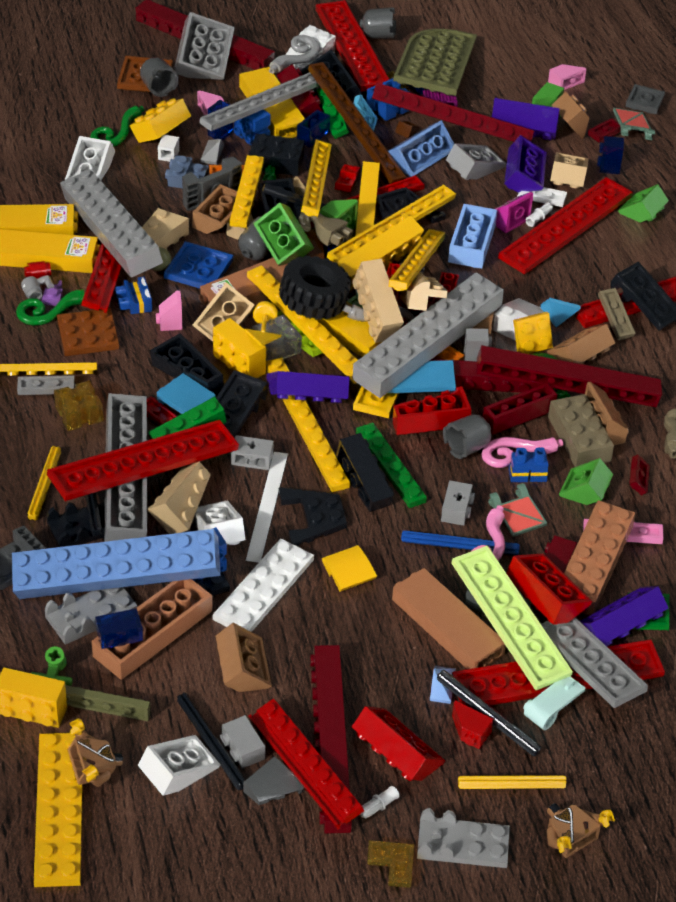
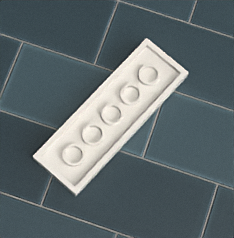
(264, 586)

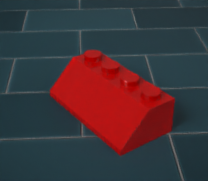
(547, 587)
(397, 743)

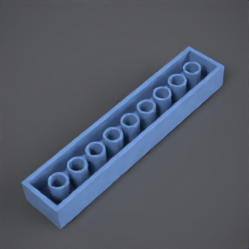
(115, 564)

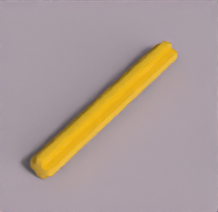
(43, 484)
(512, 782)

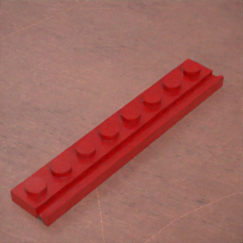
(102, 281)
(594, 314)
(306, 764)

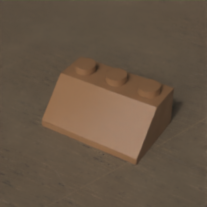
(214, 210)
(584, 345)
(607, 414)
(242, 659)

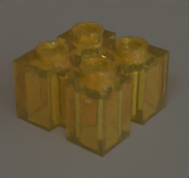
(78, 405)

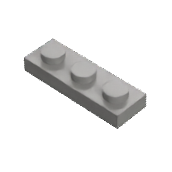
(43, 384)

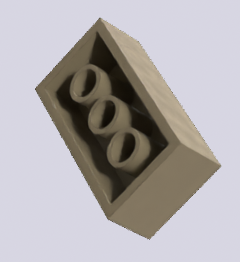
(580, 430)

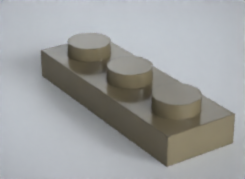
(616, 314)

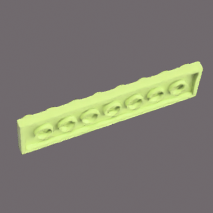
(511, 618)

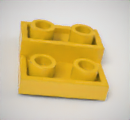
(349, 568)

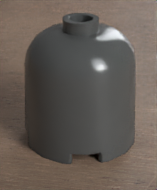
(379, 23)
(158, 76)
(252, 244)
(467, 435)

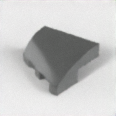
(271, 782)

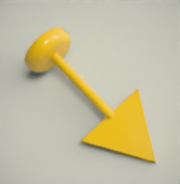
(262, 313)

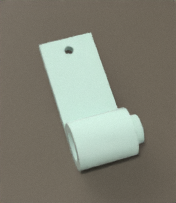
(545, 706)

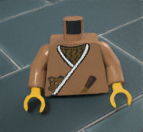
(91, 757)
(574, 827)

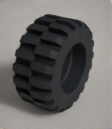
(314, 287)

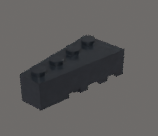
(180, 357)
(364, 472)

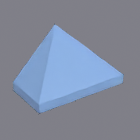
(439, 692)

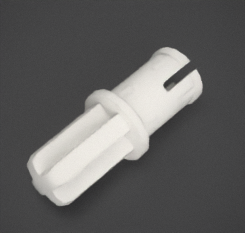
(539, 214)
(379, 802)

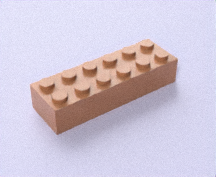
(599, 550)
(163, 620)

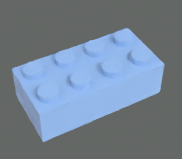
(472, 236)

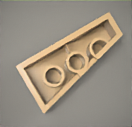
(166, 227)
(181, 498)

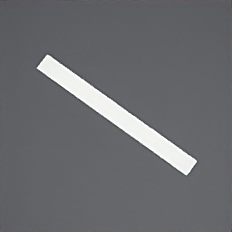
(266, 507)

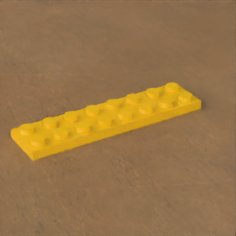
(57, 815)

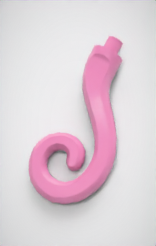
(501, 444)
(493, 525)

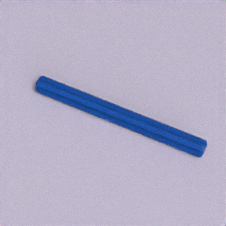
(454, 542)

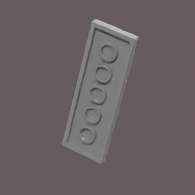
(595, 662)

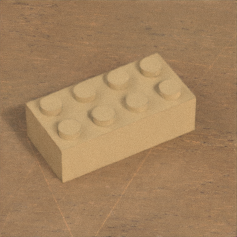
(377, 300)

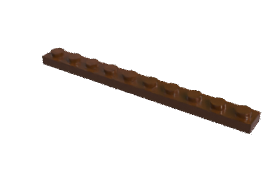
(356, 122)

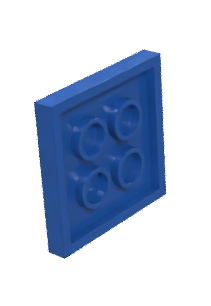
(197, 265)

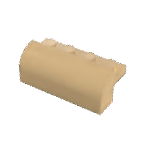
(417, 293)

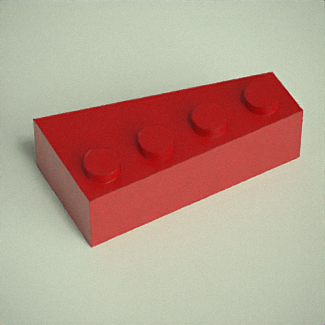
(431, 412)

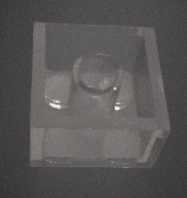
(289, 342)

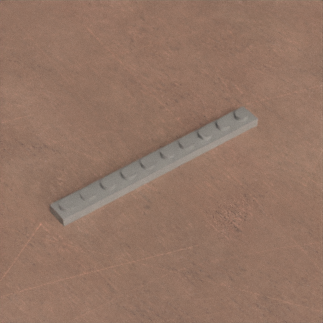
(258, 102)

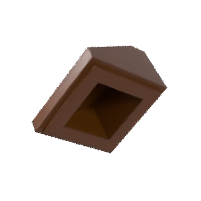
(406, 128)

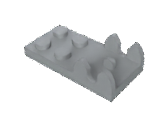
(77, 615)
(462, 841)

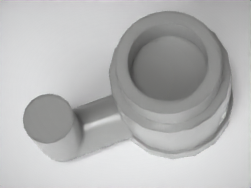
(32, 287)

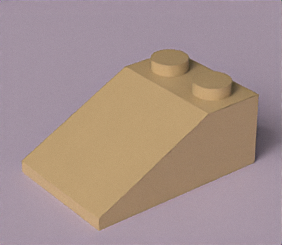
(569, 170)
(225, 305)

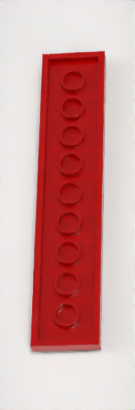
(352, 44)
(565, 225)
(142, 460)
(508, 682)

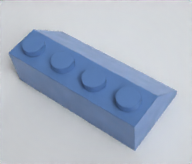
(422, 149)

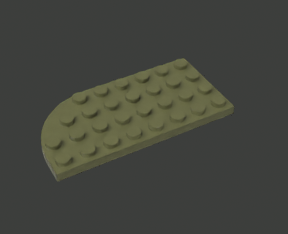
(435, 60)

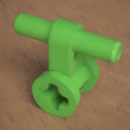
(55, 666)

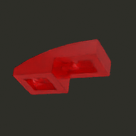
(347, 178)

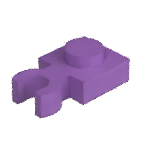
(53, 295)

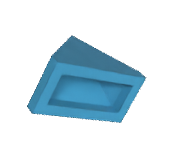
(559, 310)

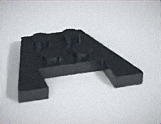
(398, 199)
(321, 510)

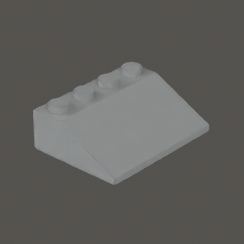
(203, 48)

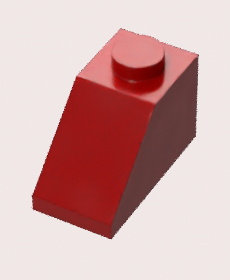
(471, 725)

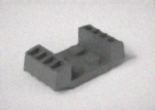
(197, 190)
(22, 541)

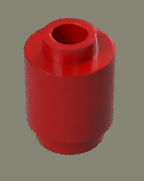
(37, 269)

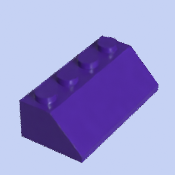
(540, 118)
(525, 166)
(308, 386)
(626, 613)

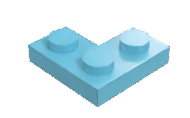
(365, 111)

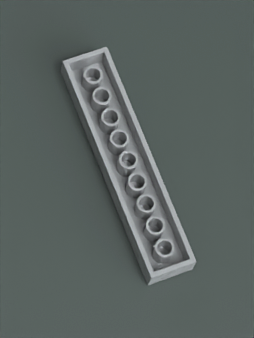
(111, 223)
(427, 335)
(126, 502)

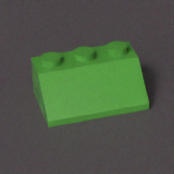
(283, 234)

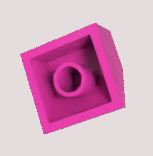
(514, 212)

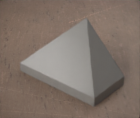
(212, 151)

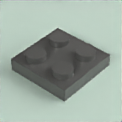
(645, 99)

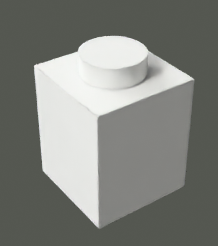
(168, 148)

